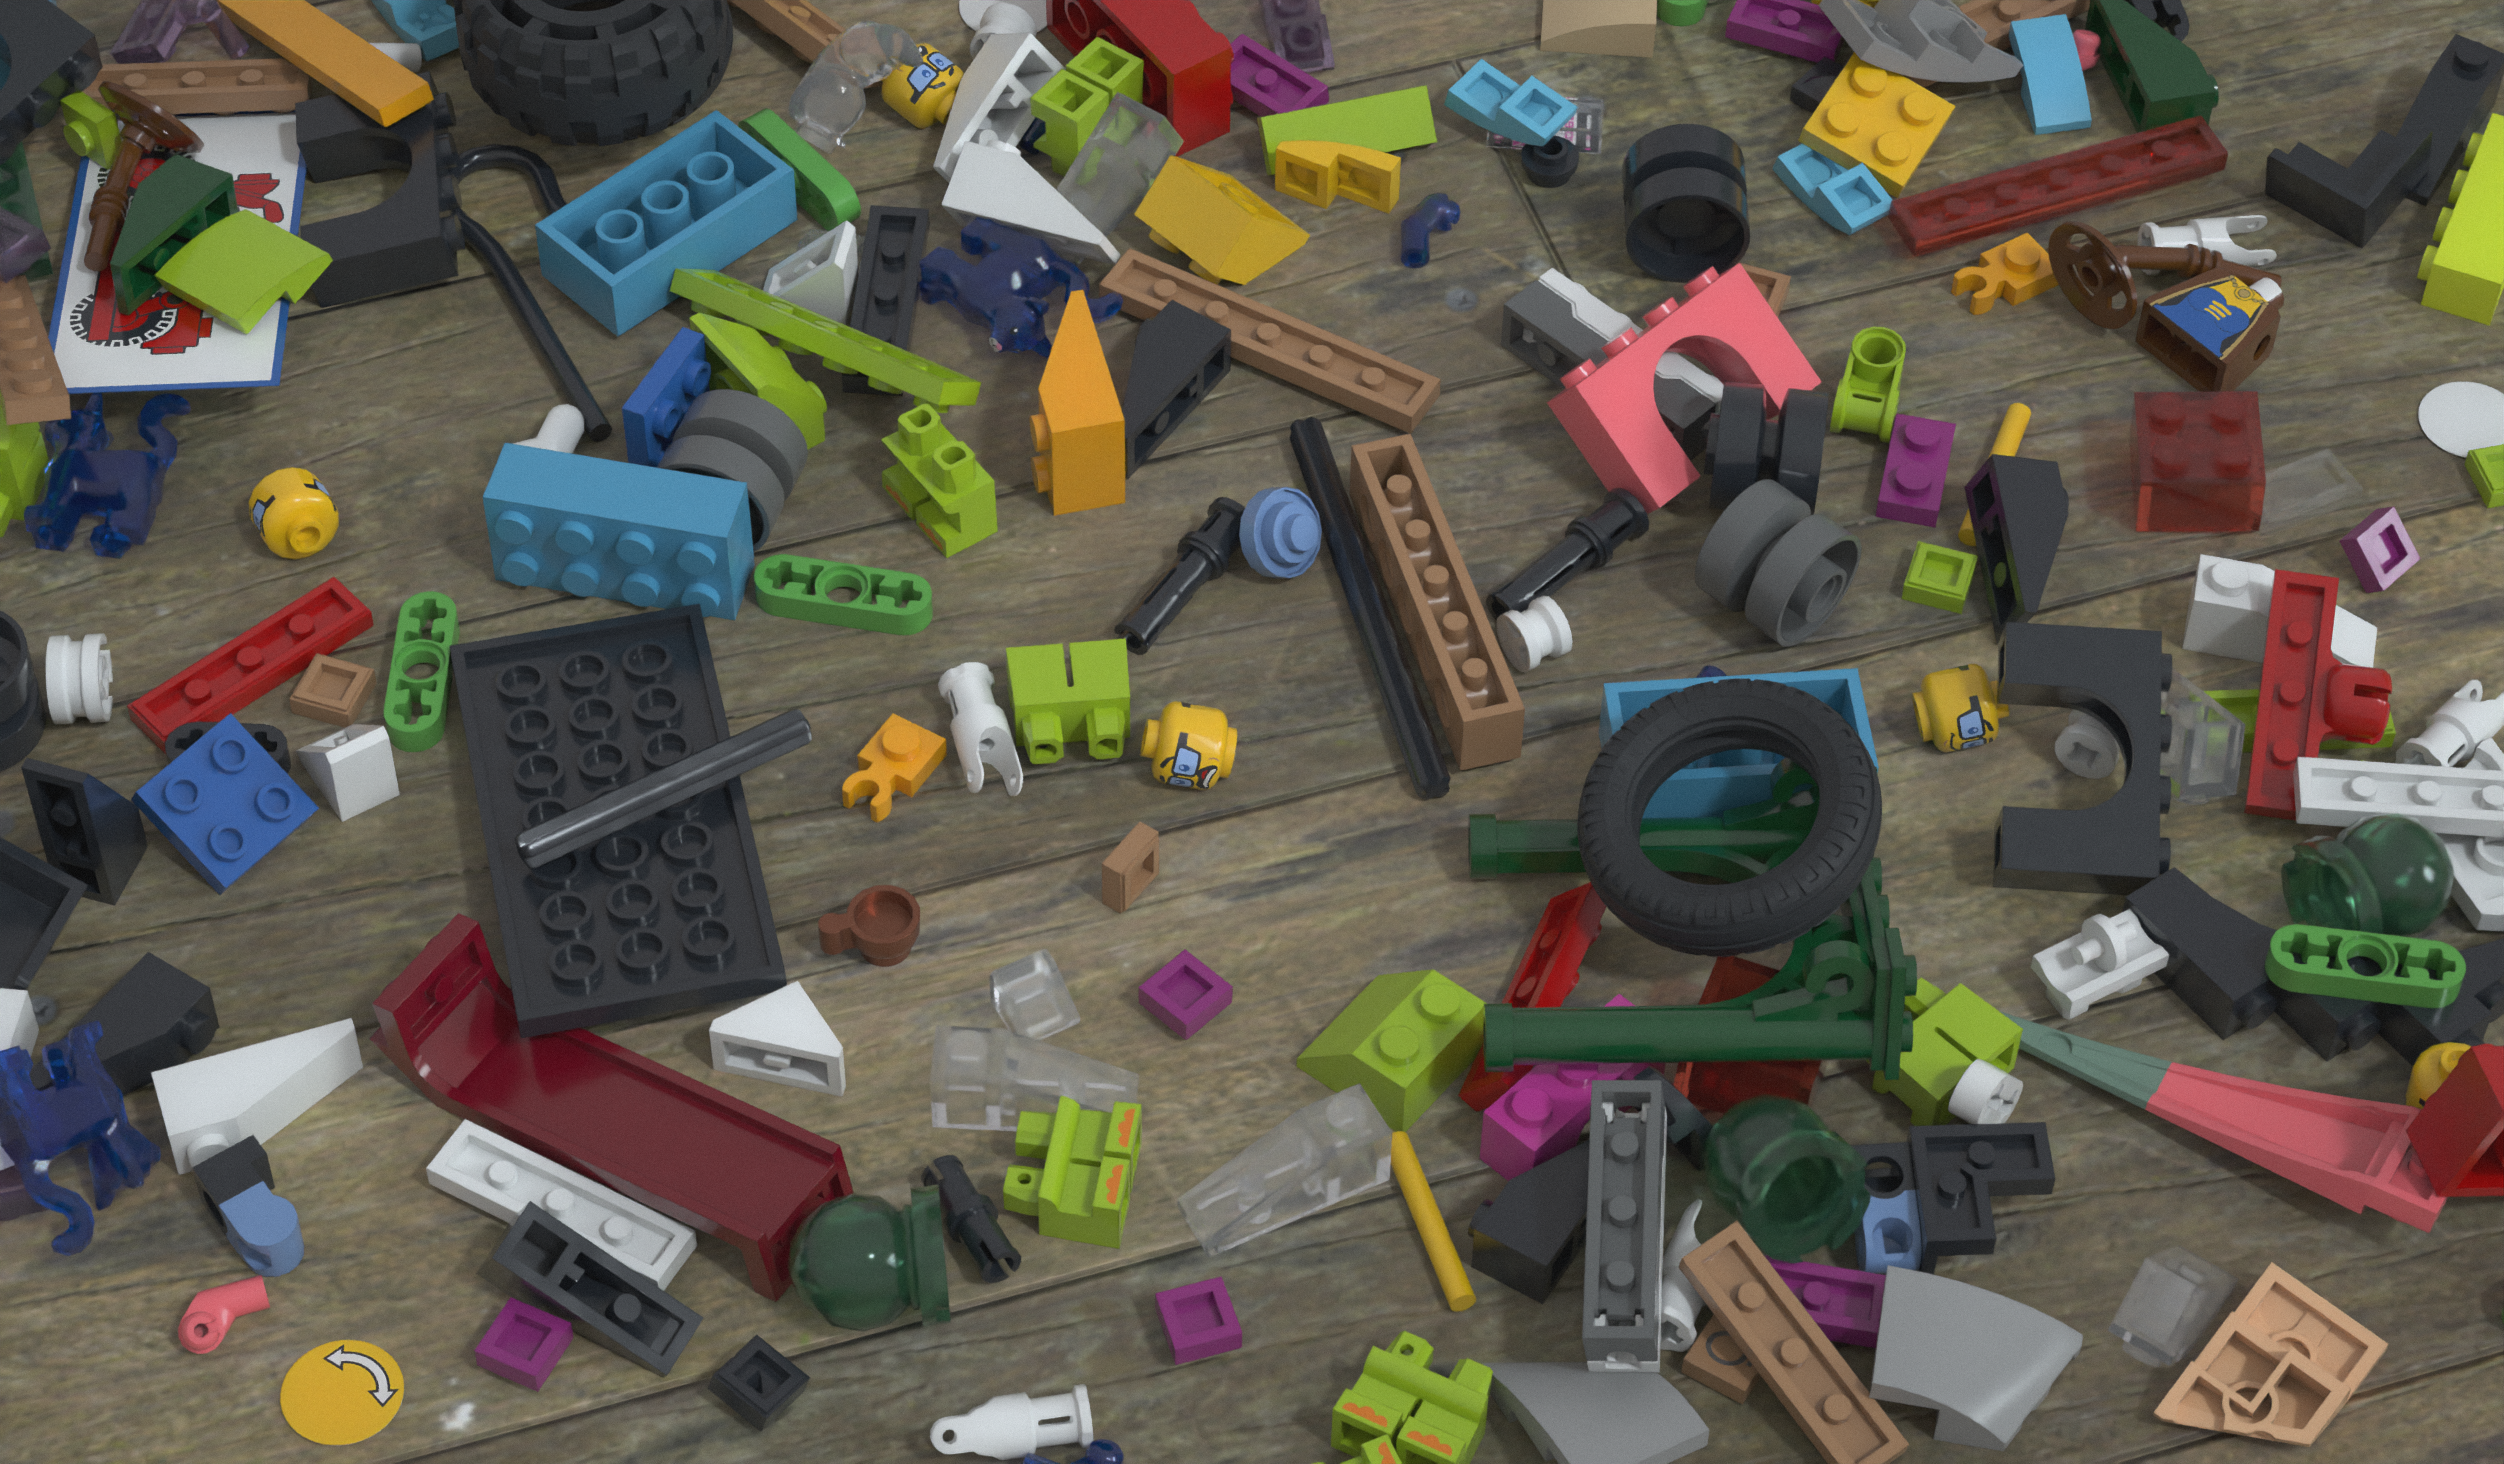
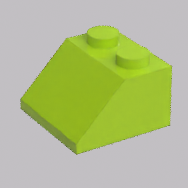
(749, 364)
(1401, 1042)

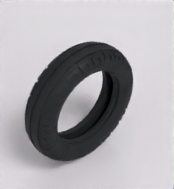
(1755, 911)

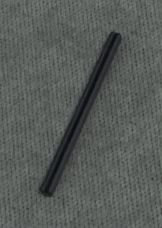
(1370, 610)

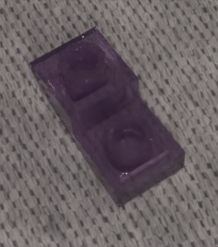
(1298, 33)

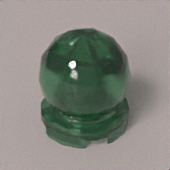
(2371, 878)
(1785, 1176)
(868, 1260)

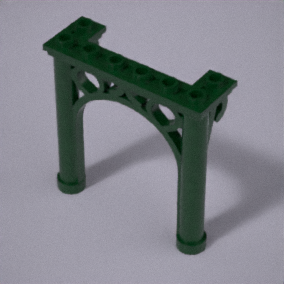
(1828, 1002)

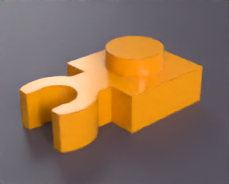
(2011, 270)
(894, 759)

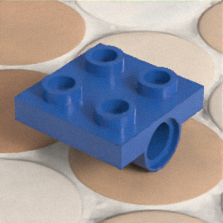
(664, 397)
(224, 804)

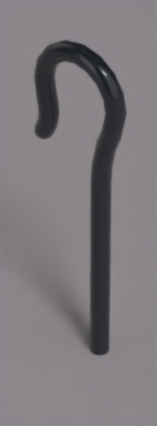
(514, 284)

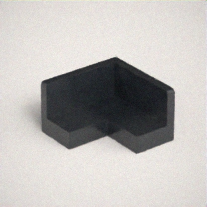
(2355, 198)
(33, 912)
(1960, 1170)

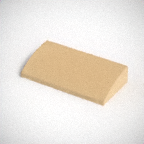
(1599, 27)

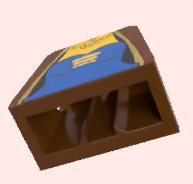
(2212, 328)

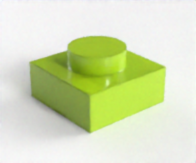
(90, 128)

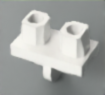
(2098, 961)

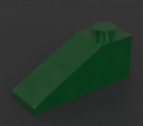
(2150, 68)
(163, 217)

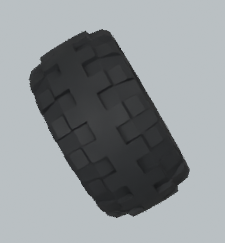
(591, 64)

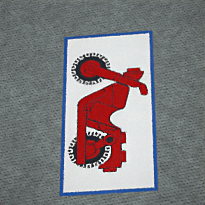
(167, 338)

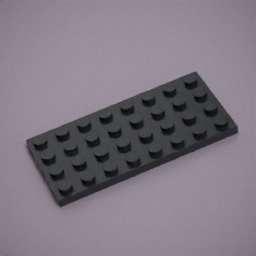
(652, 912)

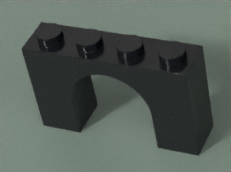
(47, 61)
(410, 234)
(2119, 683)

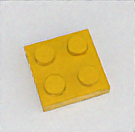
(1878, 122)

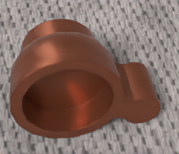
(877, 922)

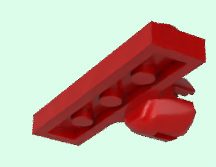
(2306, 692)

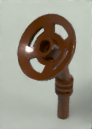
(142, 130)
(2107, 273)

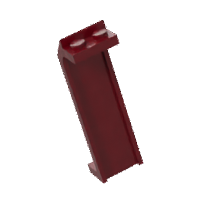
(605, 1108)

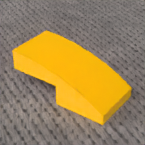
(1326, 169)

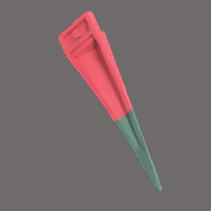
(2319, 1140)

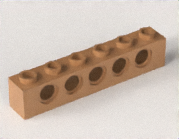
(1436, 603)

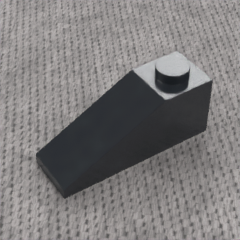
(2453, 106)
(1171, 372)
(2017, 527)
(85, 828)
(148, 1024)
(1534, 1225)
(581, 1283)

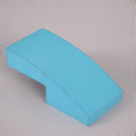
(422, 22)
(2051, 74)
(1502, 106)
(1837, 195)

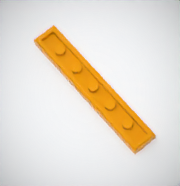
(333, 56)

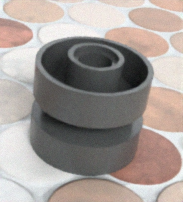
(743, 441)
(1777, 562)

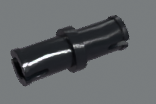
(972, 1219)

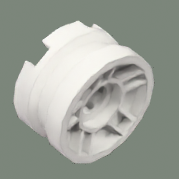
(78, 679)

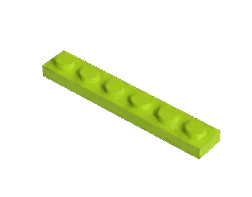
(840, 345)

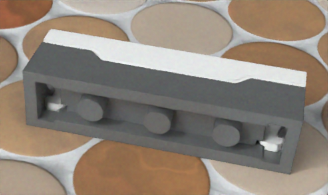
(1561, 325)
(1625, 1227)

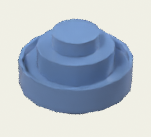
(1280, 532)

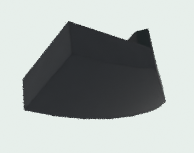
(1685, 1124)

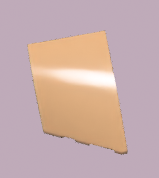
(2275, 1366)

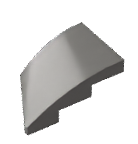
(1920, 40)
(1966, 1355)
(1597, 1414)

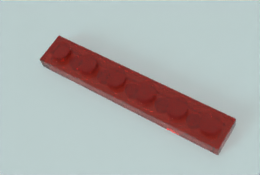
(2057, 185)

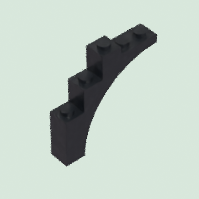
(2222, 978)

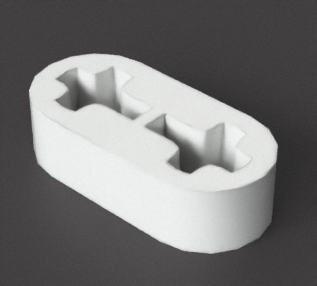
(1985, 1094)

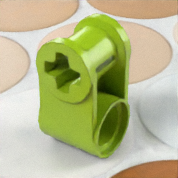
(1871, 384)

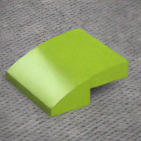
(243, 269)

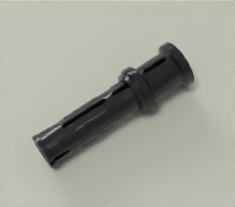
(1586, 544)
(1200, 558)

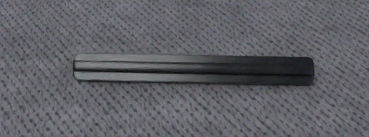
(662, 788)

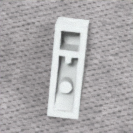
(996, 95)
(1003, 187)
(2231, 615)
(252, 1089)

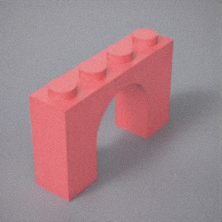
(1613, 404)

